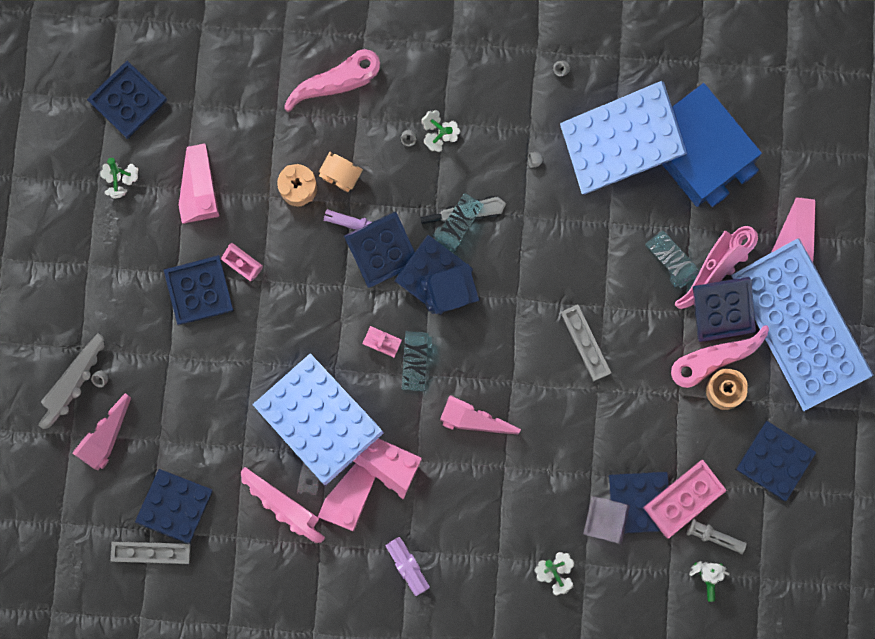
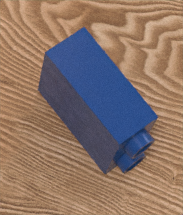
(714, 148)

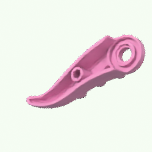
(338, 79)
(722, 259)
(715, 357)
(285, 508)

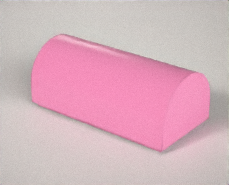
(241, 262)

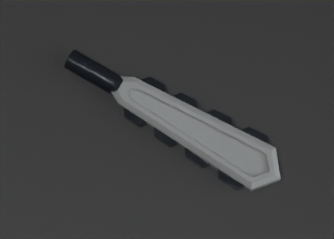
(491, 208)

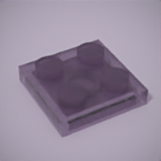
(606, 519)

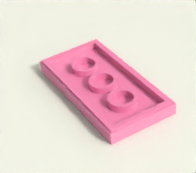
(684, 499)

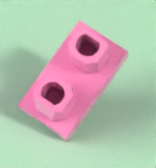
(382, 342)

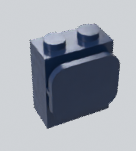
(449, 289)

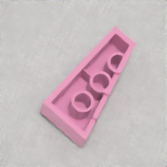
(390, 465)

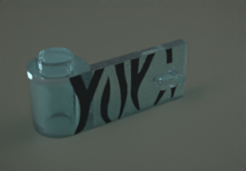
(458, 223)
(673, 258)
(415, 360)

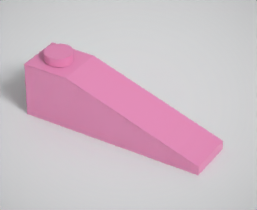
(197, 188)
(799, 224)
(462, 416)
(98, 446)
(348, 498)

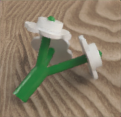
(448, 131)
(112, 172)
(547, 570)
(710, 575)

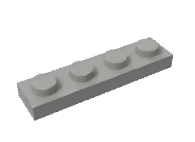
(585, 343)
(150, 552)

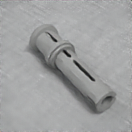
(707, 533)

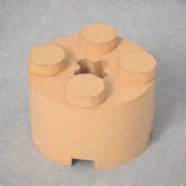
(341, 171)
(291, 176)
(722, 379)

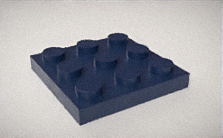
(127, 99)
(380, 249)
(427, 260)
(198, 290)
(724, 309)
(775, 461)
(637, 492)
(174, 506)

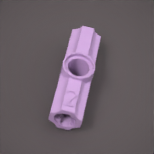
(407, 566)

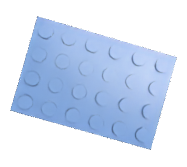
(623, 138)
(318, 419)

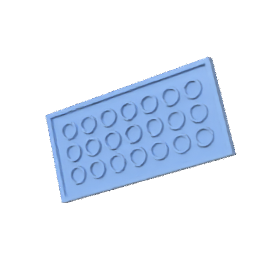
(804, 325)

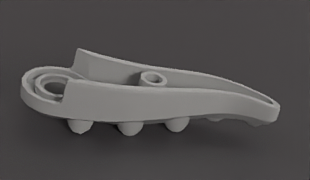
(70, 382)

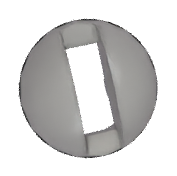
(560, 64)
(411, 142)
(534, 159)
(96, 378)

